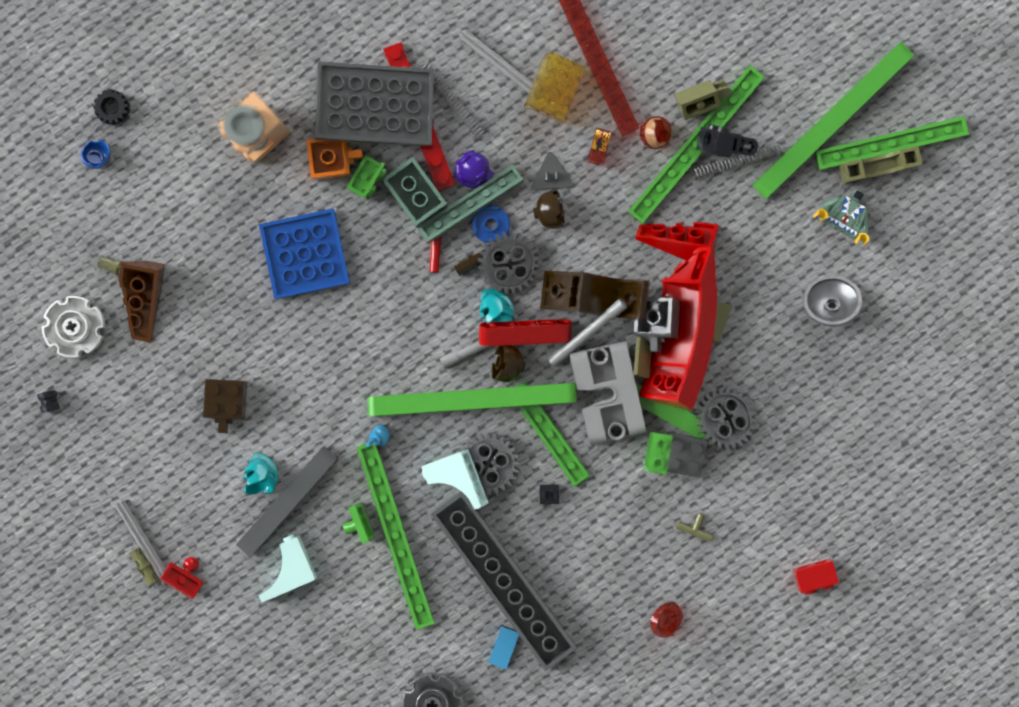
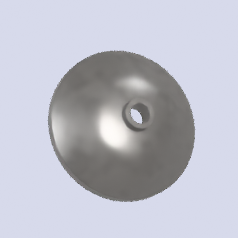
(834, 292)

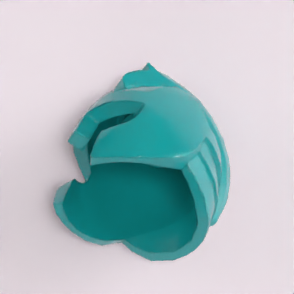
(496, 306)
(260, 475)

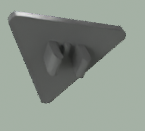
(551, 175)

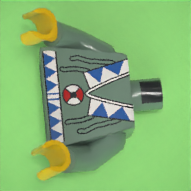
(846, 216)

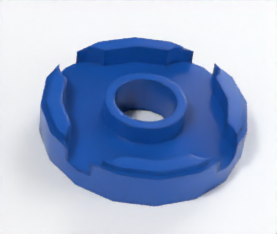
(485, 214)

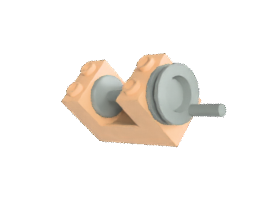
(253, 128)

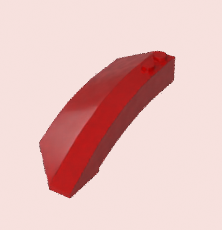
(683, 362)

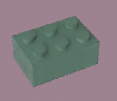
(414, 192)

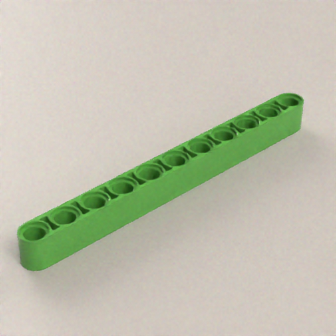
(833, 120)
(472, 399)

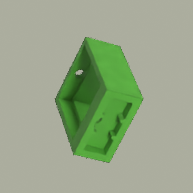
(654, 459)

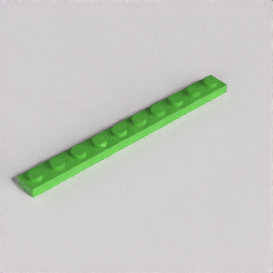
(688, 153)
(395, 536)

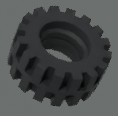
(100, 103)

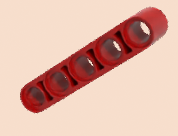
(525, 332)

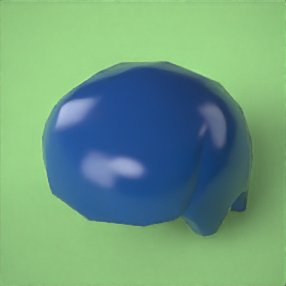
(95, 154)

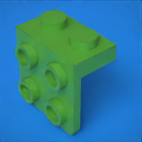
(366, 176)

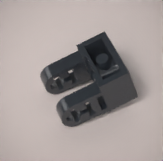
(722, 143)

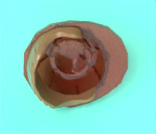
(655, 132)

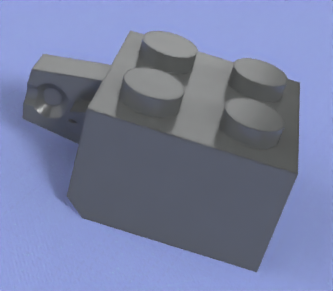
(660, 322)

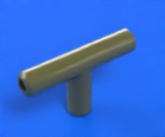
(695, 530)

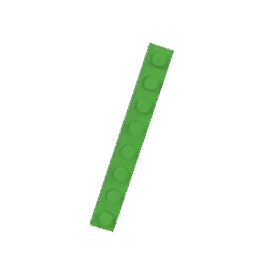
(892, 142)

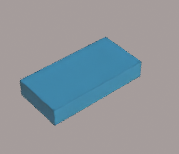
(503, 647)

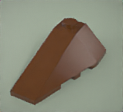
(141, 290)

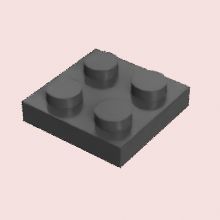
(686, 455)

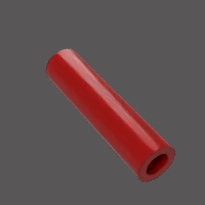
(435, 255)

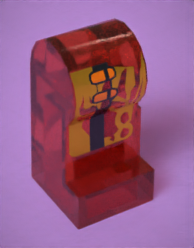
(599, 147)

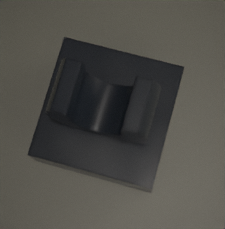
(549, 494)

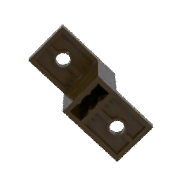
(593, 293)

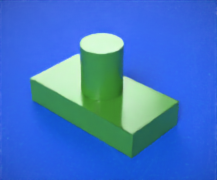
(359, 523)

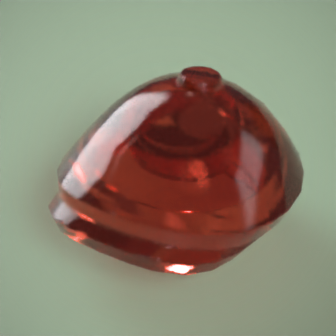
(666, 619)

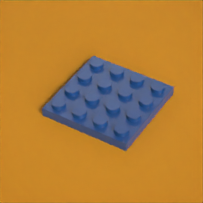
(304, 253)

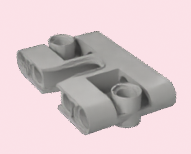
(614, 373)

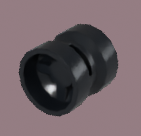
(48, 401)

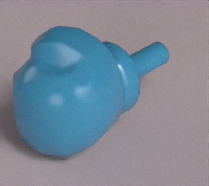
(379, 436)

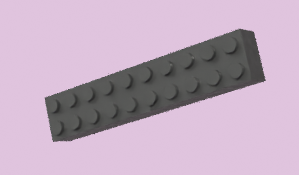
(504, 580)

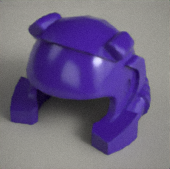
(473, 169)

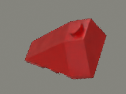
(677, 239)

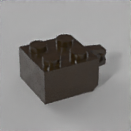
(224, 402)

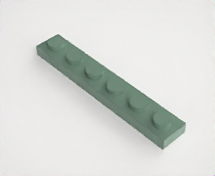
(470, 204)

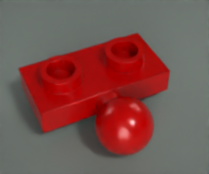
(182, 579)

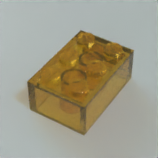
(554, 86)

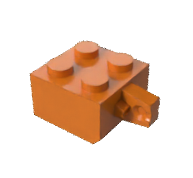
(331, 159)

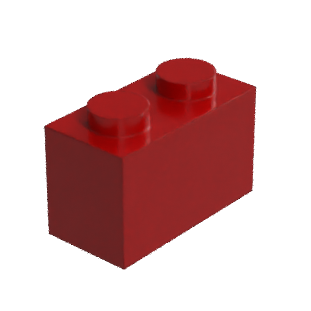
(815, 576)

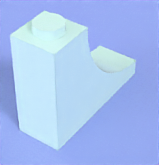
(459, 472)
(295, 568)

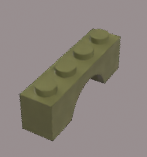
(880, 165)

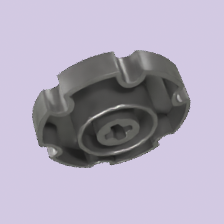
(429, 688)

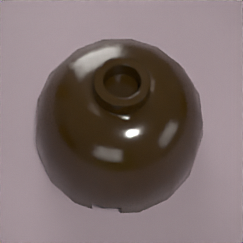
(550, 210)
(508, 364)

